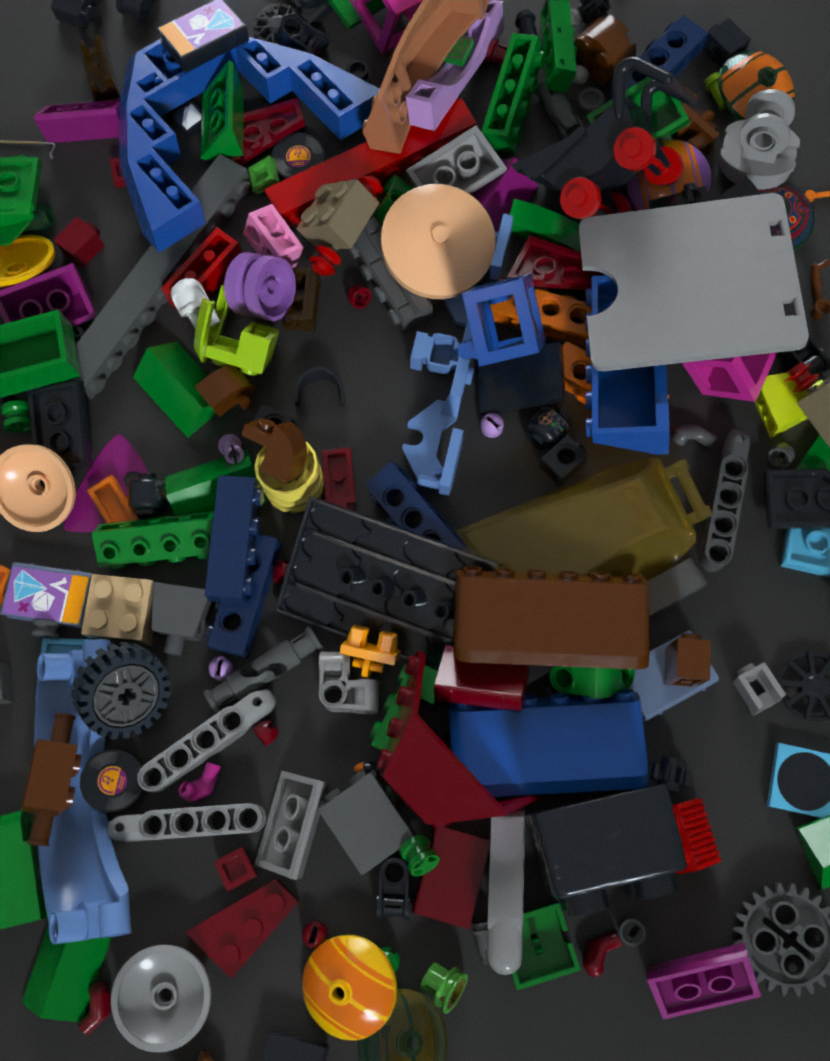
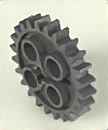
(770, 962)

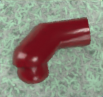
(596, 952)
(99, 1007)

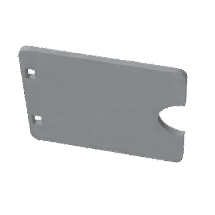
(694, 283)

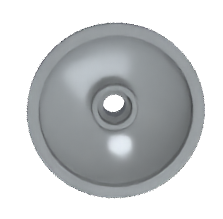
(138, 1001)

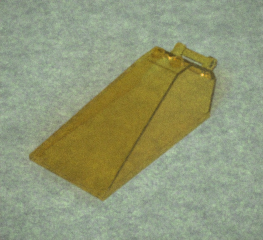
(603, 523)

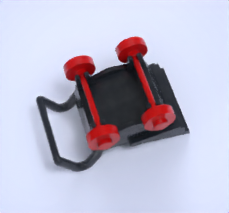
(611, 149)

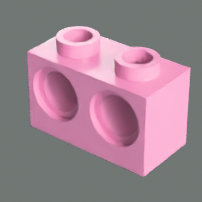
(271, 235)

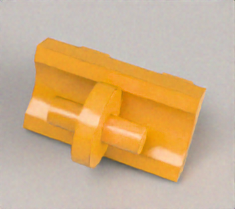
(383, 652)

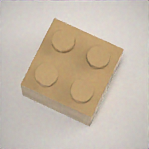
(119, 610)

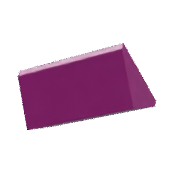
(79, 121)
(500, 193)
(49, 292)
(703, 981)

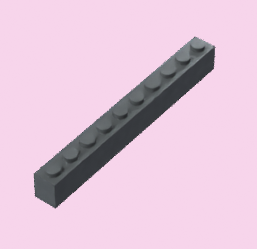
(140, 294)

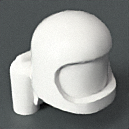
(187, 298)

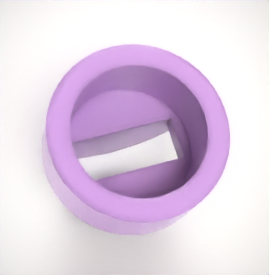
(488, 428)
(226, 669)

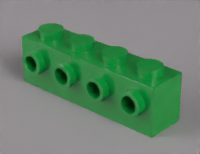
(513, 92)
(153, 540)

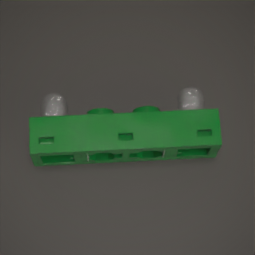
(557, 41)

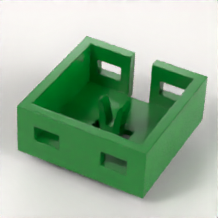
(557, 955)

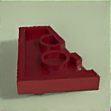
(267, 126)
(552, 266)
(244, 926)

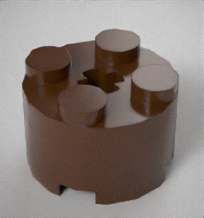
(603, 48)

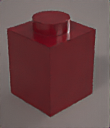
(79, 242)

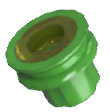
(444, 986)

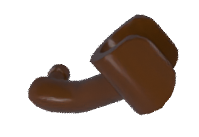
(820, 303)

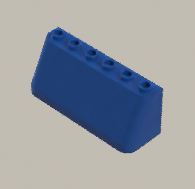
(625, 404)
(553, 744)

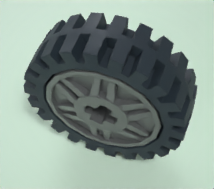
(121, 690)

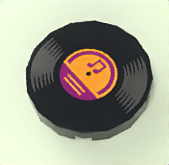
(297, 153)
(110, 781)

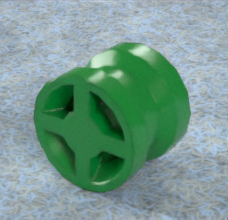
(16, 416)
(419, 855)

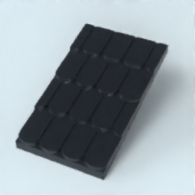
(374, 576)

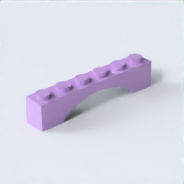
(433, 97)

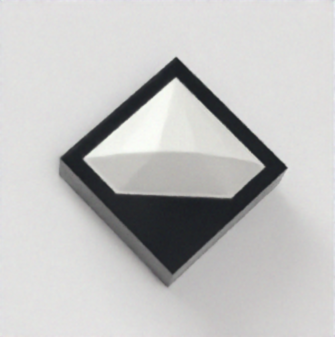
(188, 119)

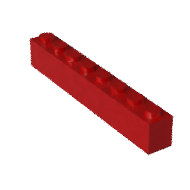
(298, 192)

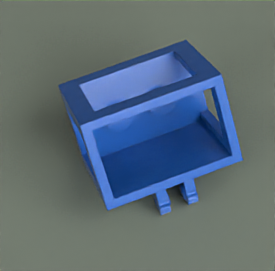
(484, 341)

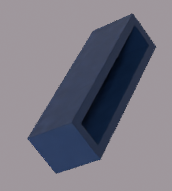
(233, 540)

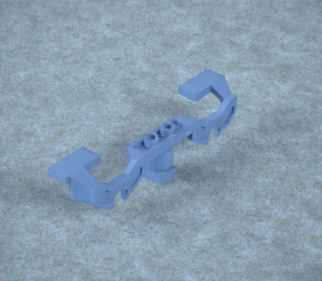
(441, 357)

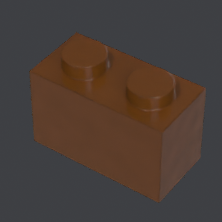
(687, 661)

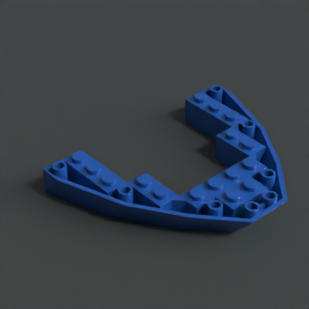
(158, 85)

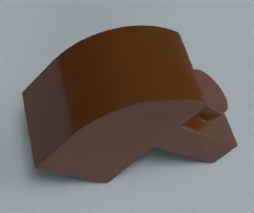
(226, 388)
(284, 445)

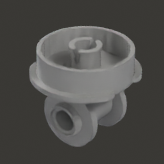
(763, 142)

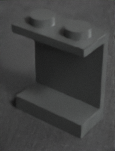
(365, 821)

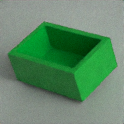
(667, 112)
(36, 353)

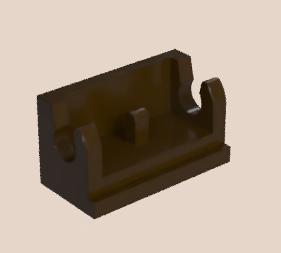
(99, 70)
(304, 309)

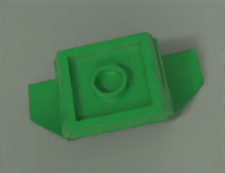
(18, 194)

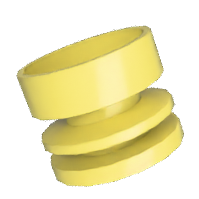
(292, 496)

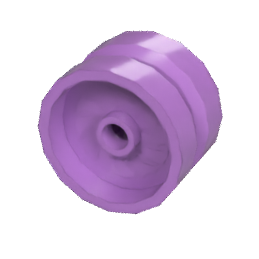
(260, 286)

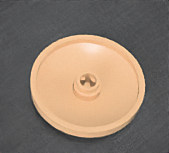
(437, 241)

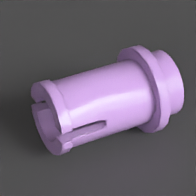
(233, 452)

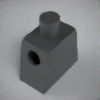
(179, 615)

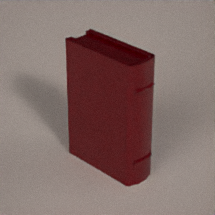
(480, 683)
(453, 885)

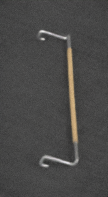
(29, 142)

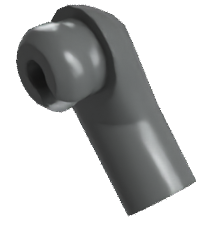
(693, 431)

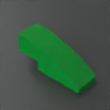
(544, 224)

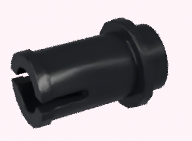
(525, 22)

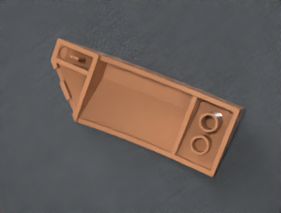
(417, 56)

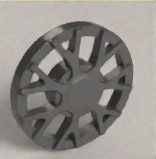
(272, 22)

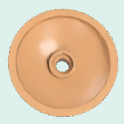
(21, 494)

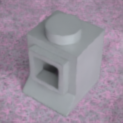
(772, 690)

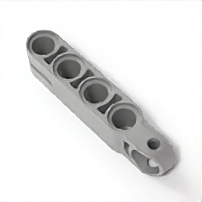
(197, 755)
(138, 829)
(506, 892)

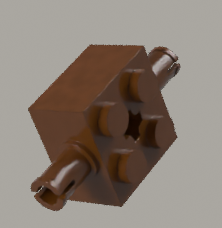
(49, 779)

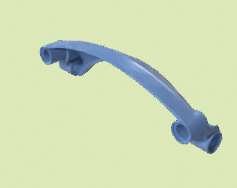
(79, 867)

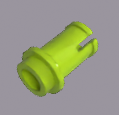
(713, 87)

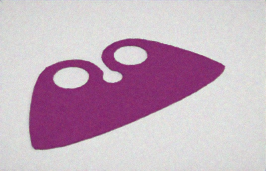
(115, 459)

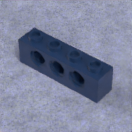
(672, 51)
(393, 480)
(240, 640)

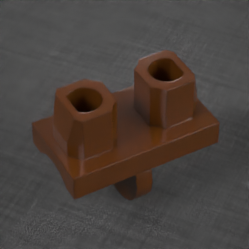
(700, 131)

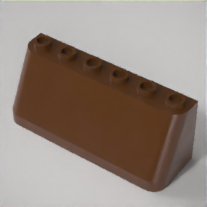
(551, 618)

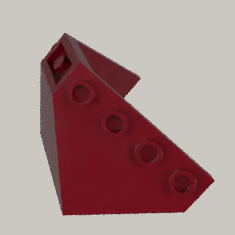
(428, 772)

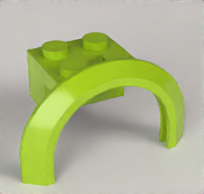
(250, 353)

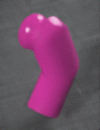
(200, 787)

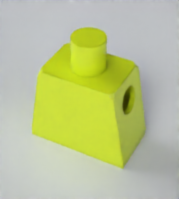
(779, 404)

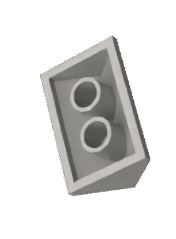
(462, 163)
(291, 825)

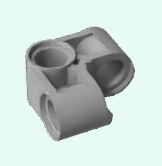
(358, 695)

